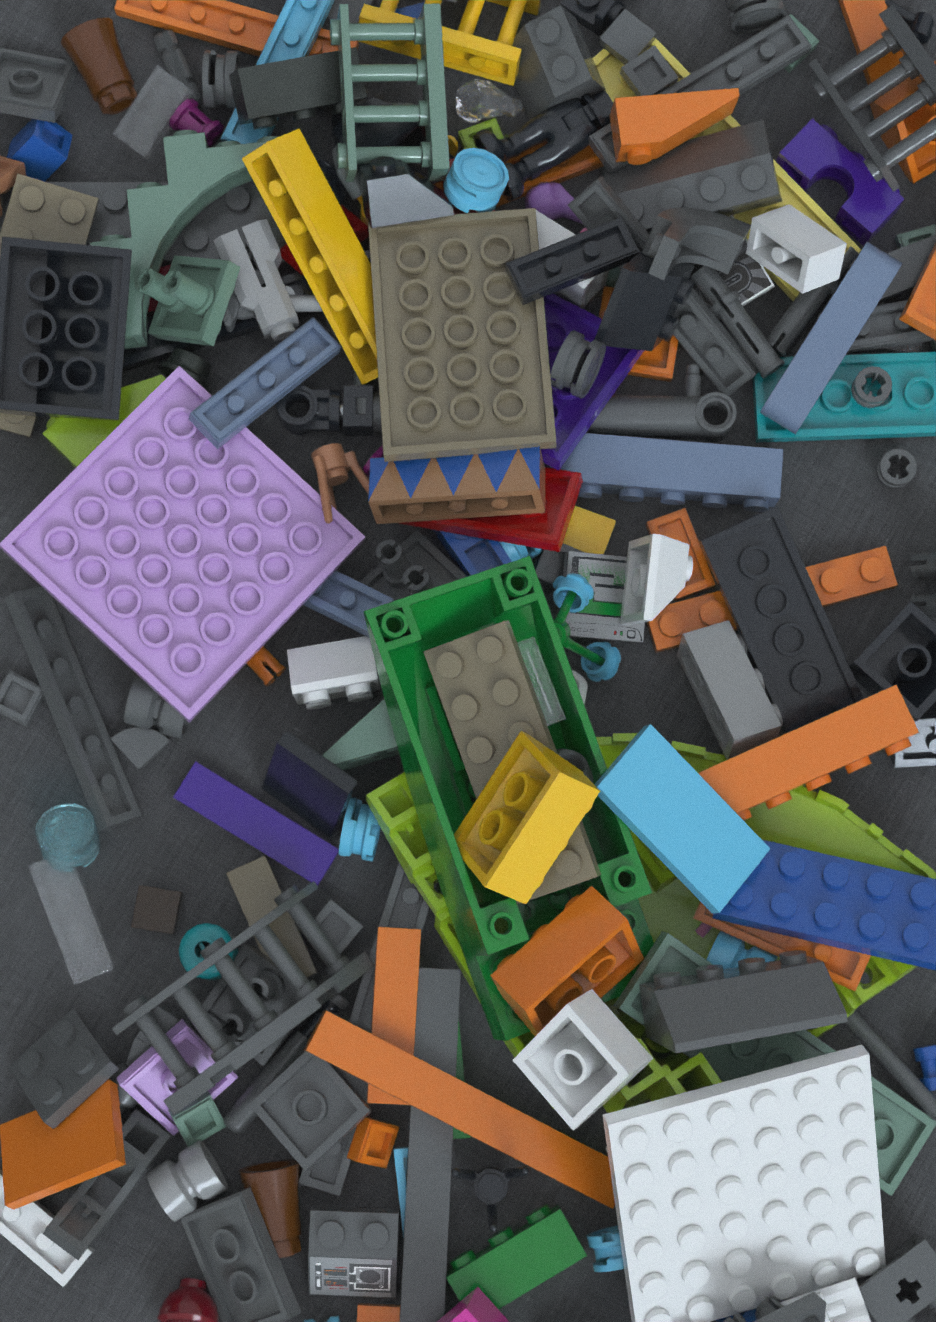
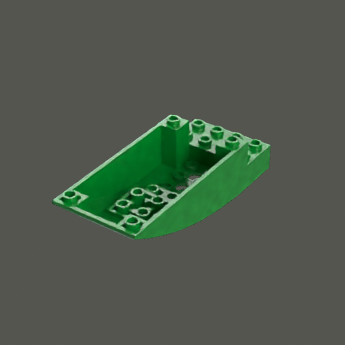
(484, 920)

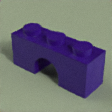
(818, 156)

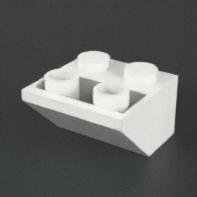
(333, 672)

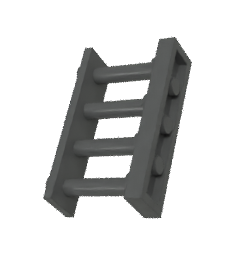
(913, 64)

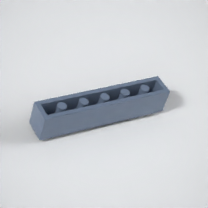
(677, 471)

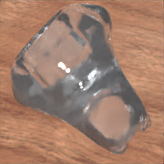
(484, 100)

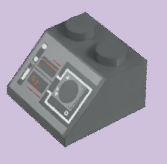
(353, 1251)

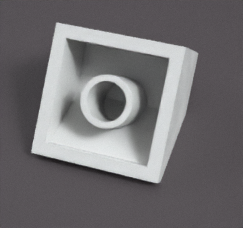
(582, 1058)

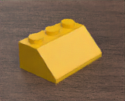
(524, 818)

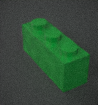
(518, 1258)

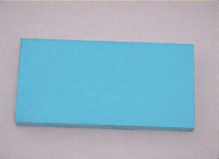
(681, 819)

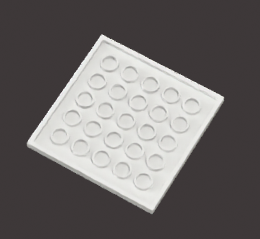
(748, 1189)

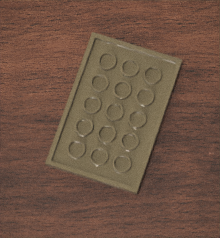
(454, 343)

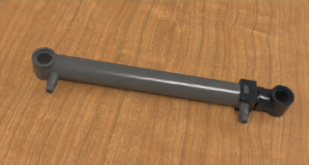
(620, 417)

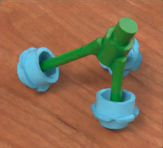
(597, 659)

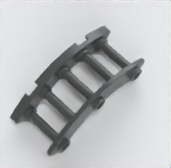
(267, 1023)

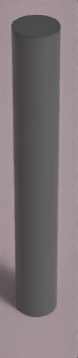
(892, 1063)

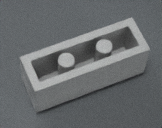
(728, 688)

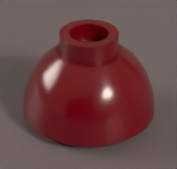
(189, 1304)

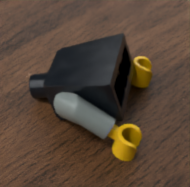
(376, 136)

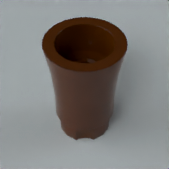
(101, 64)
(277, 1197)

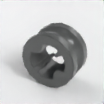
(875, 373)
(908, 473)

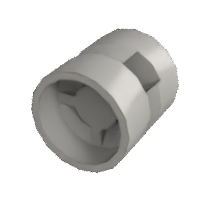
(182, 1183)

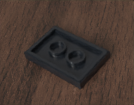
(308, 784)

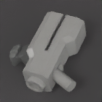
(261, 292)

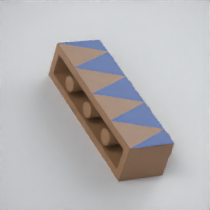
(457, 486)

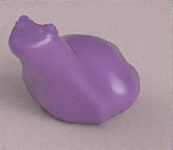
(551, 200)

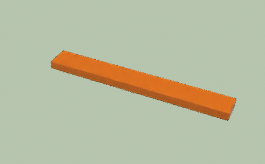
(462, 1107)

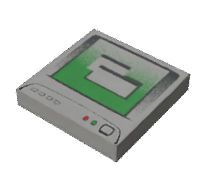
(603, 613)

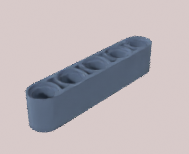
(831, 337)

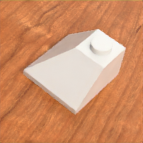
(653, 576)

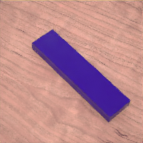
(256, 823)

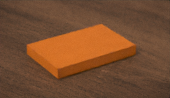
(48, 1160)

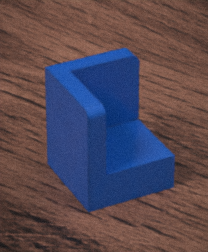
(41, 148)

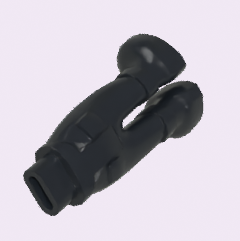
(561, 126)

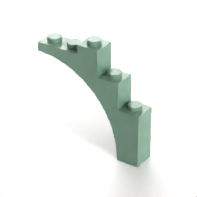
(161, 212)

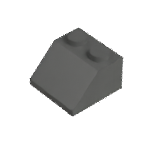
(554, 62)

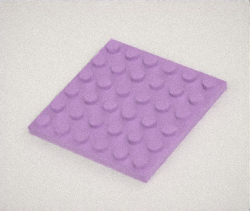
(181, 546)

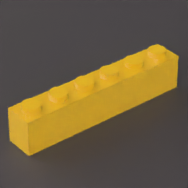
(320, 243)

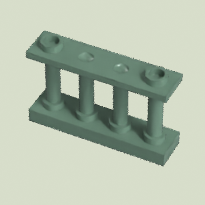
(426, 72)

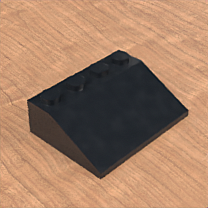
(62, 328)

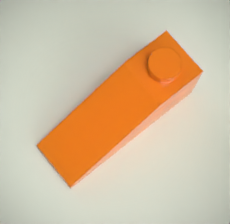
(658, 123)

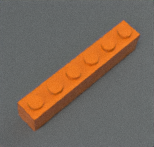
(813, 752)

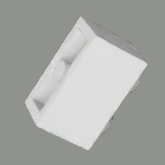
(796, 248)

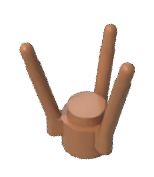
(332, 469)

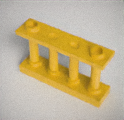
(461, 48)

